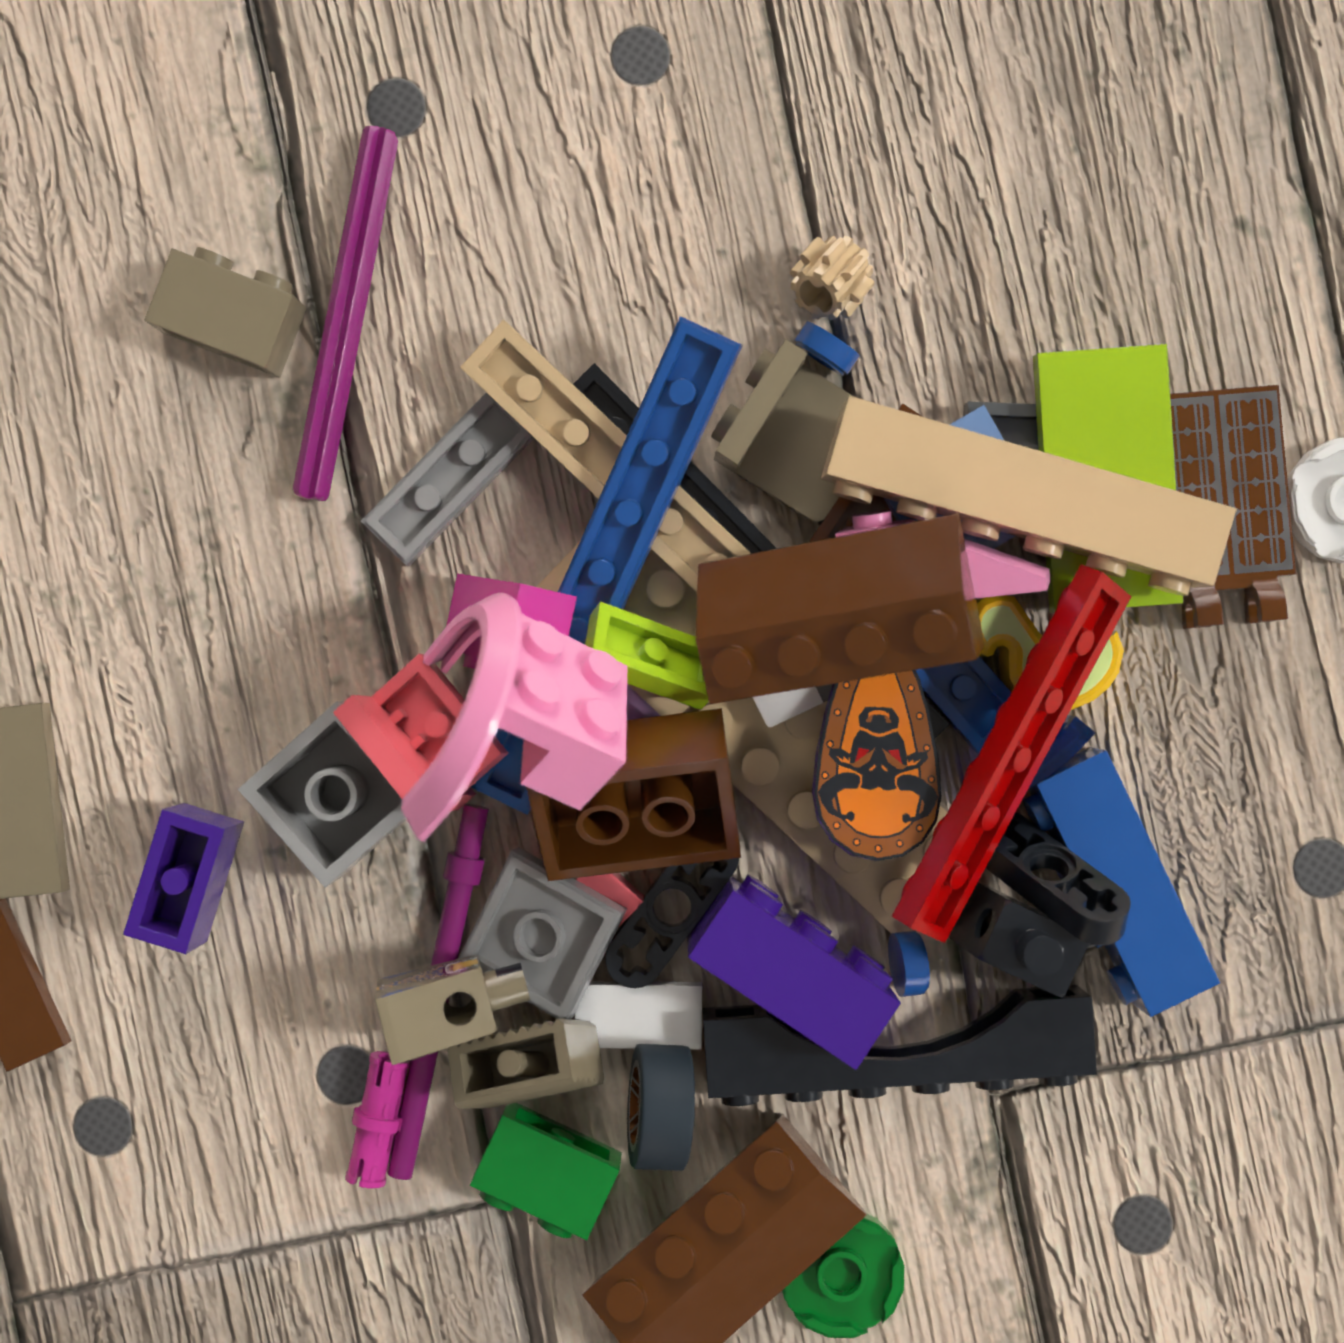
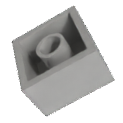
(325, 799)

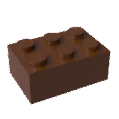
(657, 811)

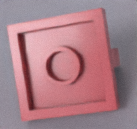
(408, 725)

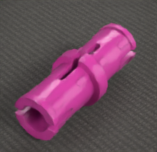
(377, 1121)

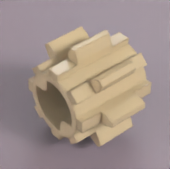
(832, 277)

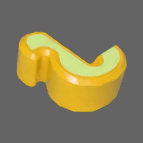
(1014, 634)

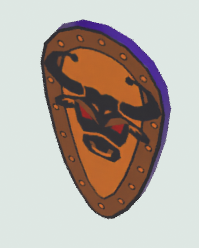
(877, 767)

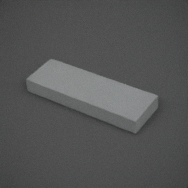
(447, 479)

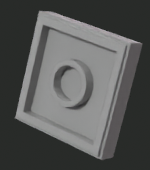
(548, 927)

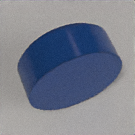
(826, 348)
(908, 963)

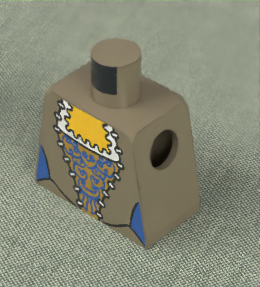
(420, 1020)

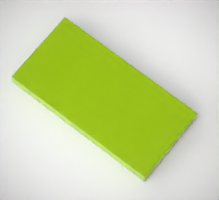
(1113, 415)

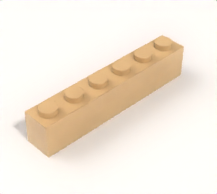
(1027, 495)

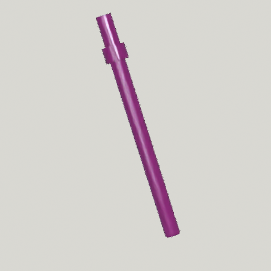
(462, 871)

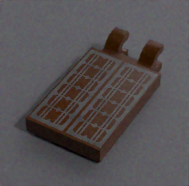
(1234, 455)

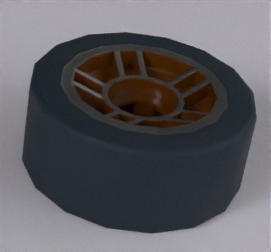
(660, 1107)

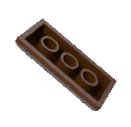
(837, 610)
(728, 1245)

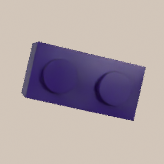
(183, 878)

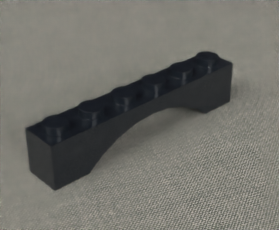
(1019, 1038)

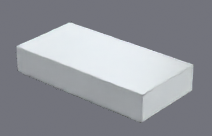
(645, 1015)

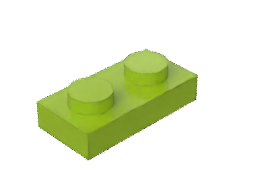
(655, 654)

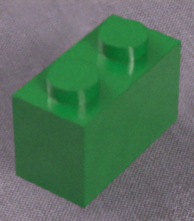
(546, 1172)

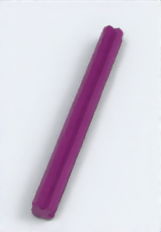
(345, 313)

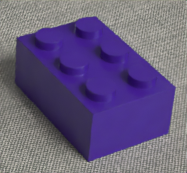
(794, 969)

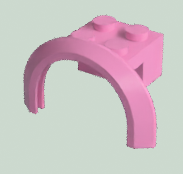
(536, 686)

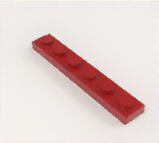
(1012, 754)

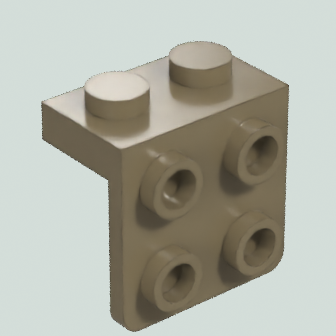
(784, 432)

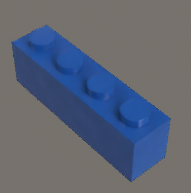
(1093, 816)

